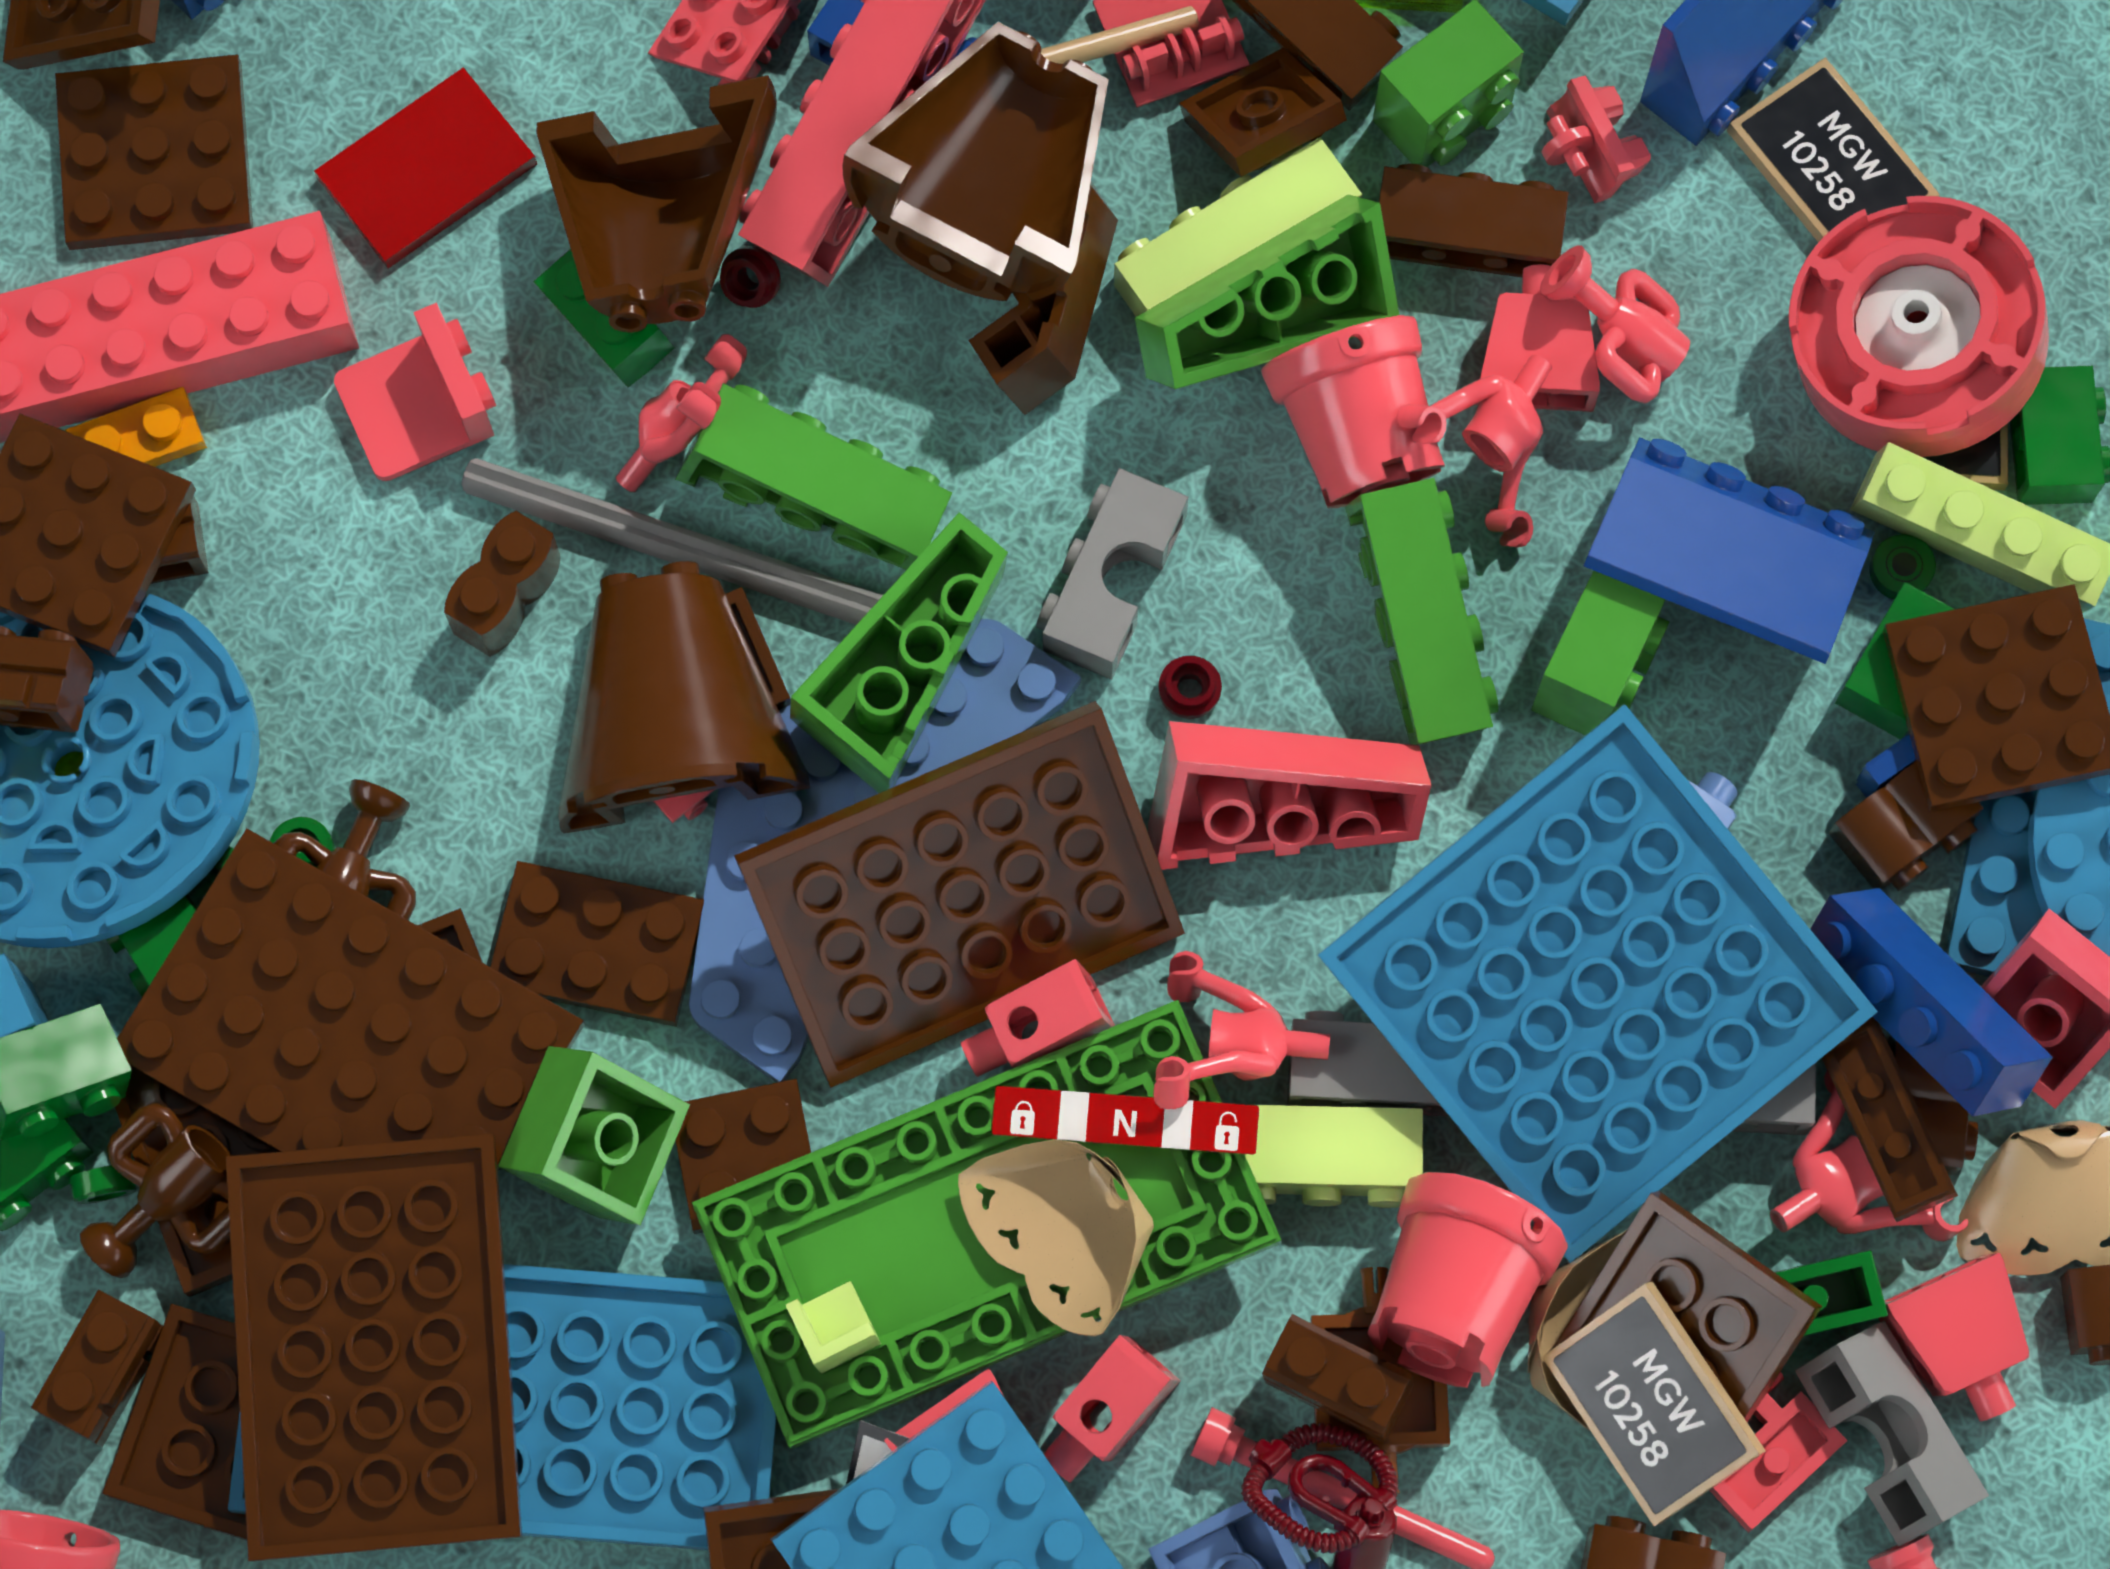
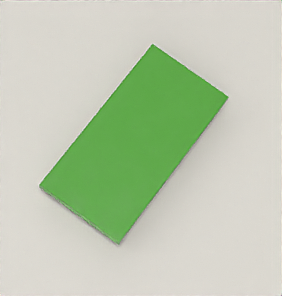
(894, 1225)

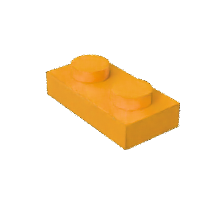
(148, 430)

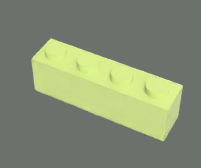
(1238, 222)
(1981, 526)
(1337, 1153)

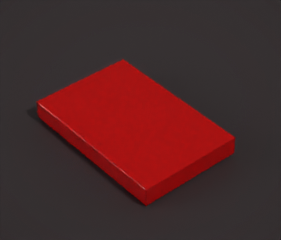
(425, 167)

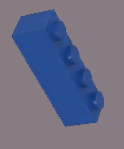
(1931, 1003)

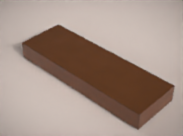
(1888, 1122)

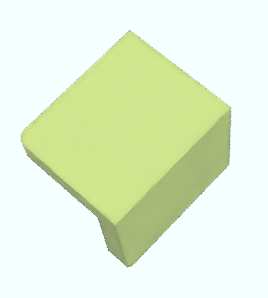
(834, 1327)

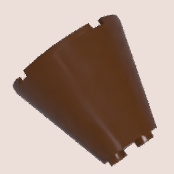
(985, 168)
(657, 210)
(670, 703)

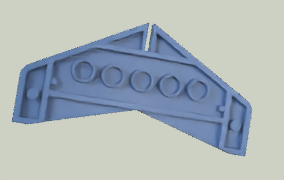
(736, 981)

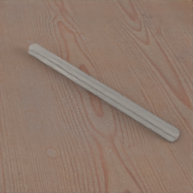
(667, 541)

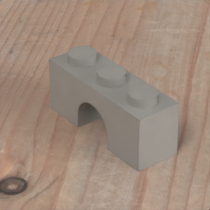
(1131, 523)
(1924, 1467)

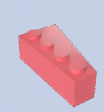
(1281, 791)

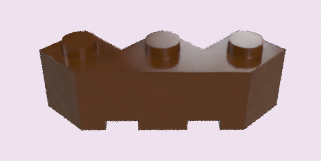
(1041, 340)

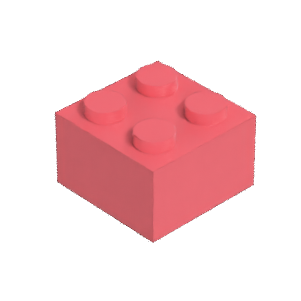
(2061, 996)

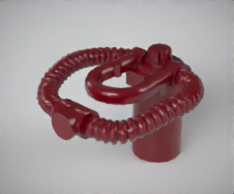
(1363, 1527)

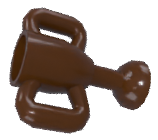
(350, 862)
(169, 1189)

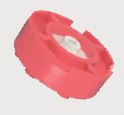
(1919, 326)

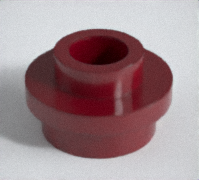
(737, 284)
(1190, 668)

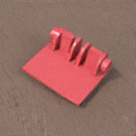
(725, 36)
(1178, 60)

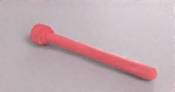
(1225, 1442)

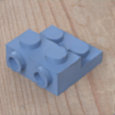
(1237, 1541)

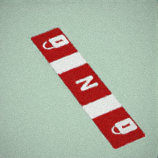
(1124, 1120)

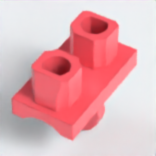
(1588, 142)

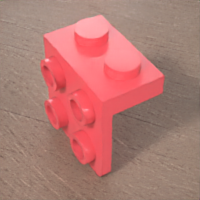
(417, 399)

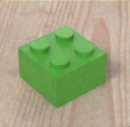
(1448, 87)
(1595, 660)
(594, 1135)

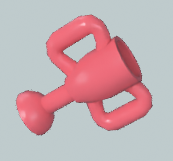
(1638, 338)

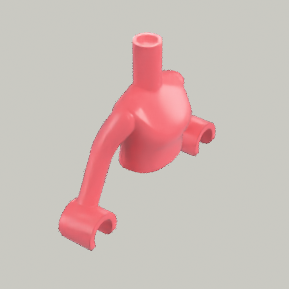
(680, 412)
(1499, 434)
(1240, 1043)
(1843, 1183)

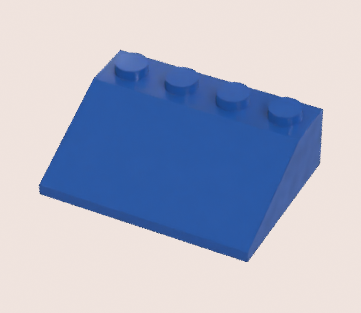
(1716, 53)
(1731, 548)

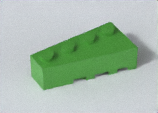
(1274, 298)
(815, 478)
(1424, 610)
(893, 666)

